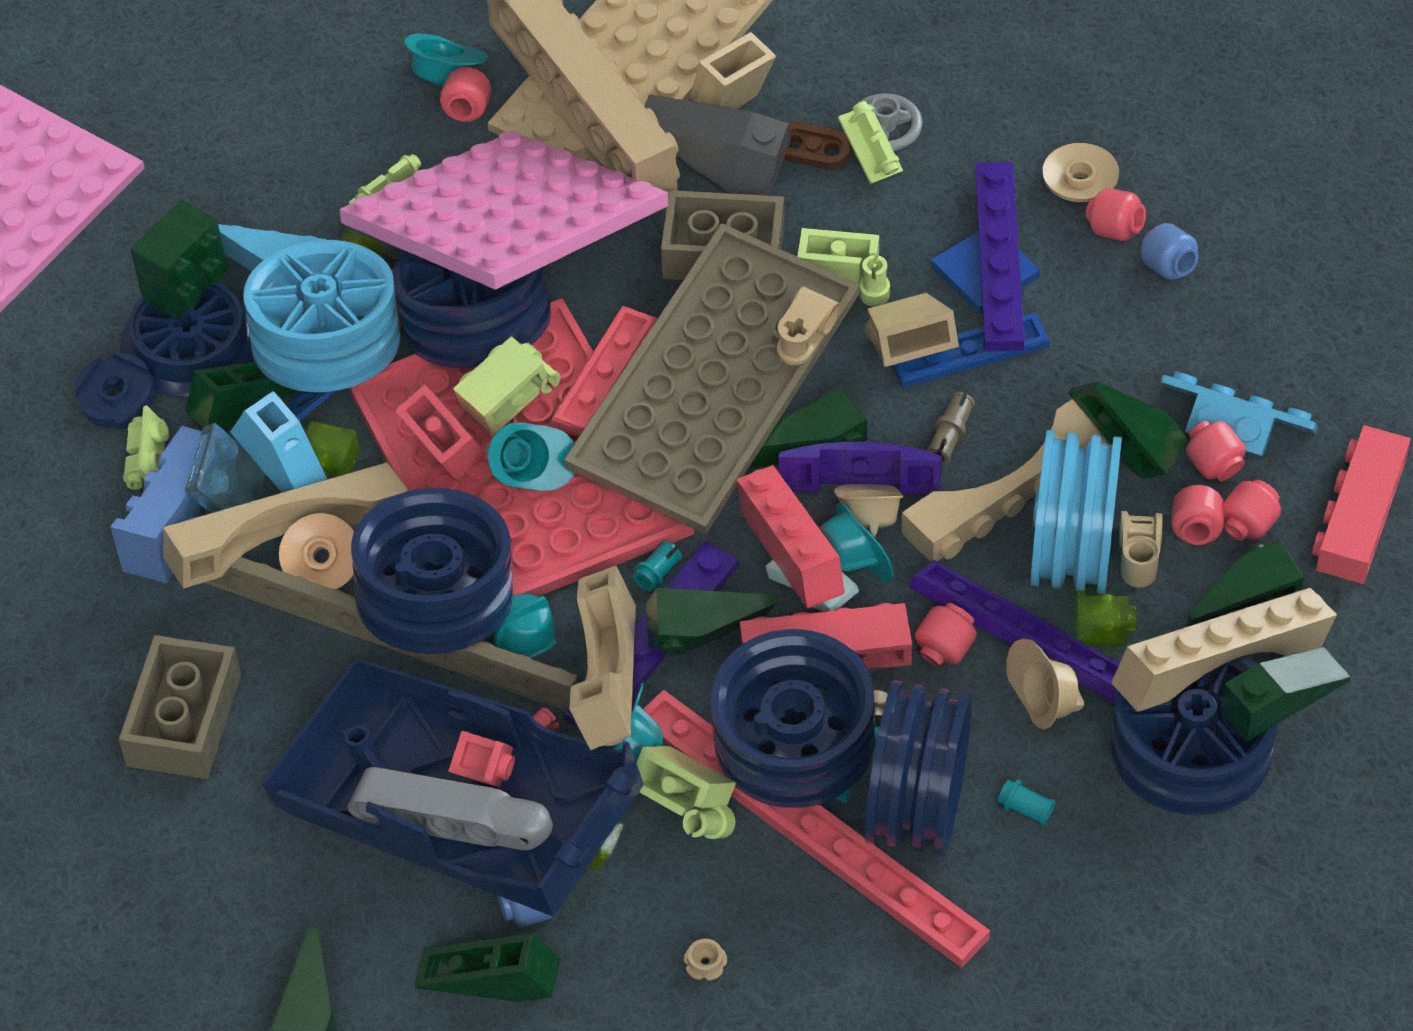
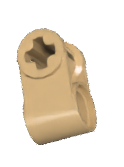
(805, 326)
(1140, 548)

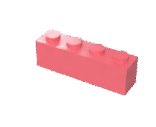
(1362, 504)
(790, 536)
(874, 633)

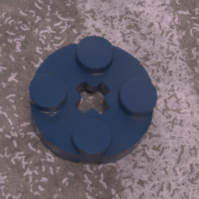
(116, 410)

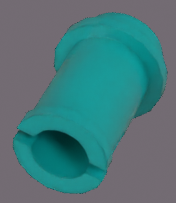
(656, 567)
(1025, 801)

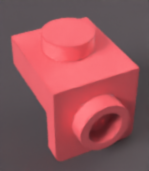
(482, 759)

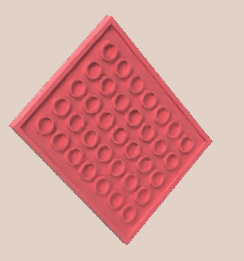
(552, 532)

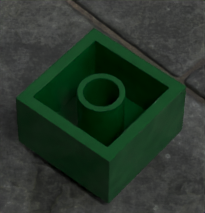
(179, 259)

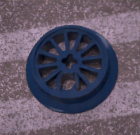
(187, 337)

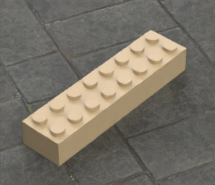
(586, 89)

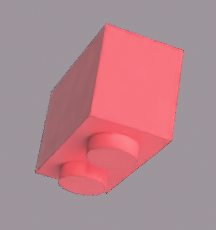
(440, 432)

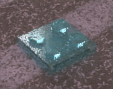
(223, 472)

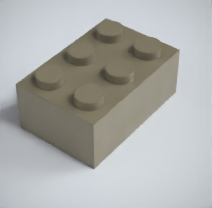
(696, 216)
(180, 707)

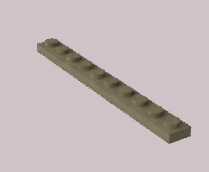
(339, 611)

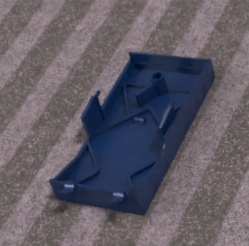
(413, 728)

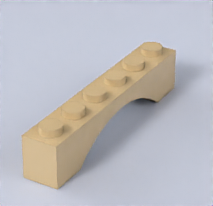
(948, 519)
(211, 543)
(1167, 664)
(605, 698)

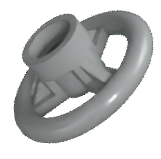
(890, 115)

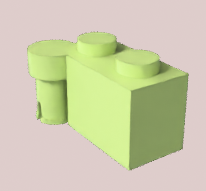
(851, 257)
(504, 384)
(688, 790)

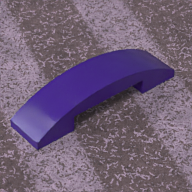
(861, 463)

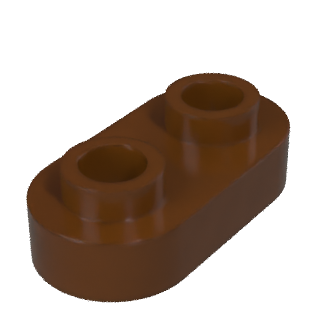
(815, 143)

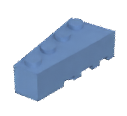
(161, 504)

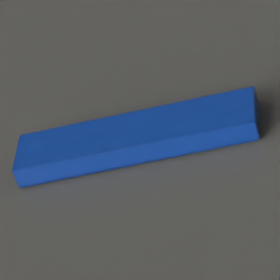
(968, 354)

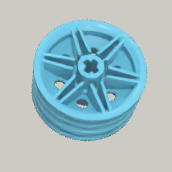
(308, 310)
(1075, 511)

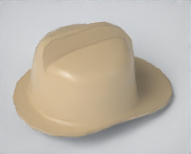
(871, 504)
(1043, 685)

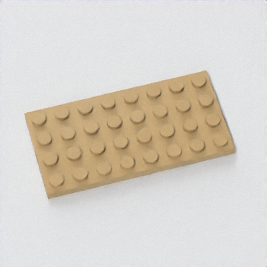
(651, 45)

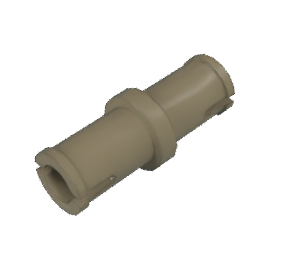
(951, 427)

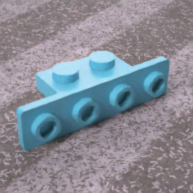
(1248, 419)

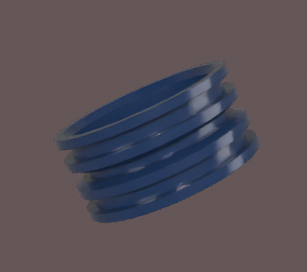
(461, 320)
(432, 570)
(793, 718)
(1192, 736)
(918, 768)

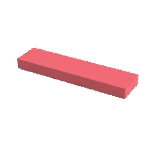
(602, 370)

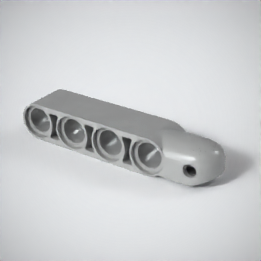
(453, 809)

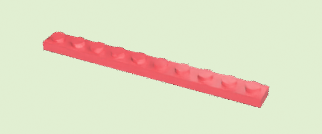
(837, 847)

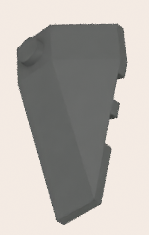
(725, 144)

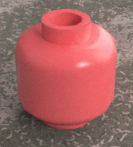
(465, 94)
(1116, 214)
(1215, 450)
(1251, 510)
(1197, 515)
(945, 635)

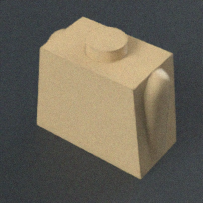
(733, 73)
(911, 329)

